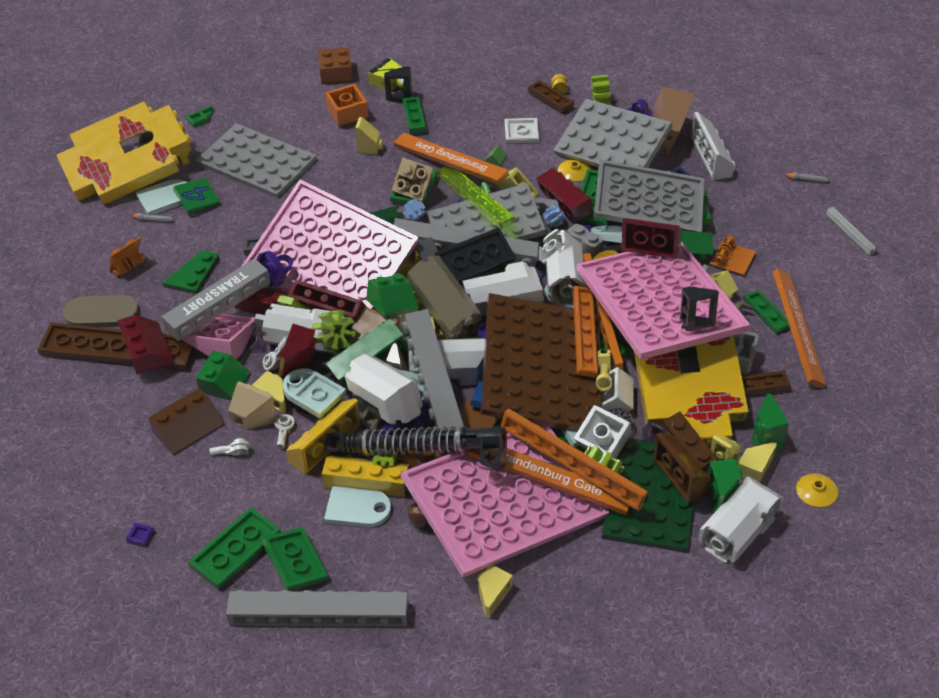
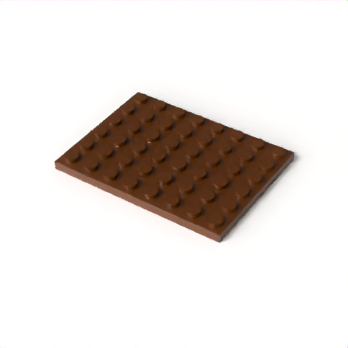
(534, 364)

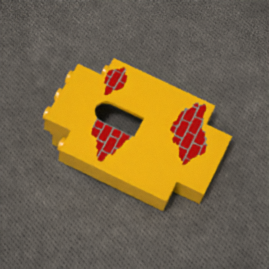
(103, 168)
(705, 397)

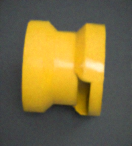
(559, 83)

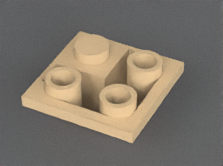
(412, 179)
(251, 407)

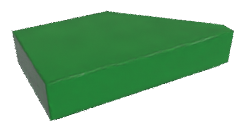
(200, 117)

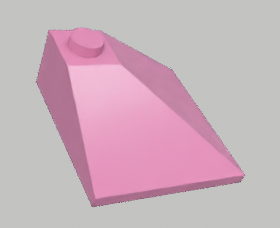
(223, 334)

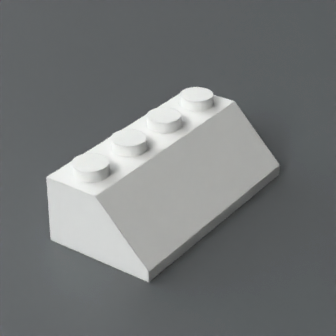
(711, 148)

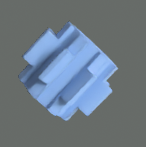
(414, 210)
(554, 216)

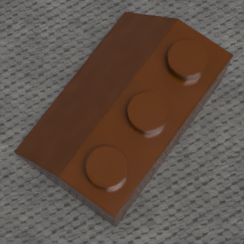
(185, 421)
(681, 468)

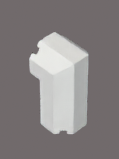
(561, 256)
(516, 282)
(280, 319)
(462, 360)
(385, 387)
(740, 520)

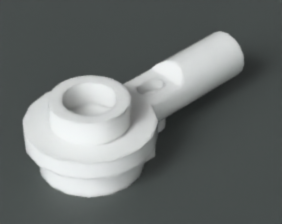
(272, 360)
(283, 424)
(238, 447)

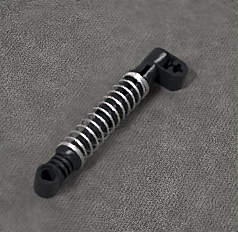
(426, 440)

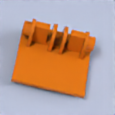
(732, 256)
(125, 257)

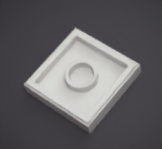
(521, 130)

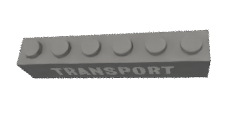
(216, 299)

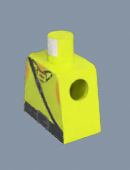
(376, 75)

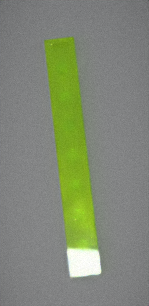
(477, 197)

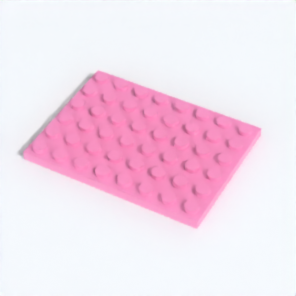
(333, 243)
(645, 300)
(491, 513)

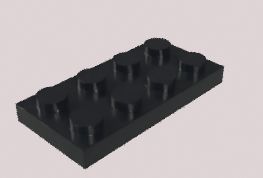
(477, 255)

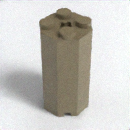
(444, 297)

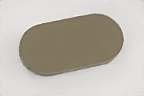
(99, 310)

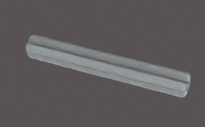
(851, 231)

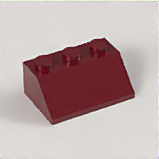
(651, 238)
(260, 301)
(145, 343)
(298, 350)

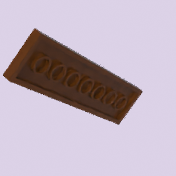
(102, 345)

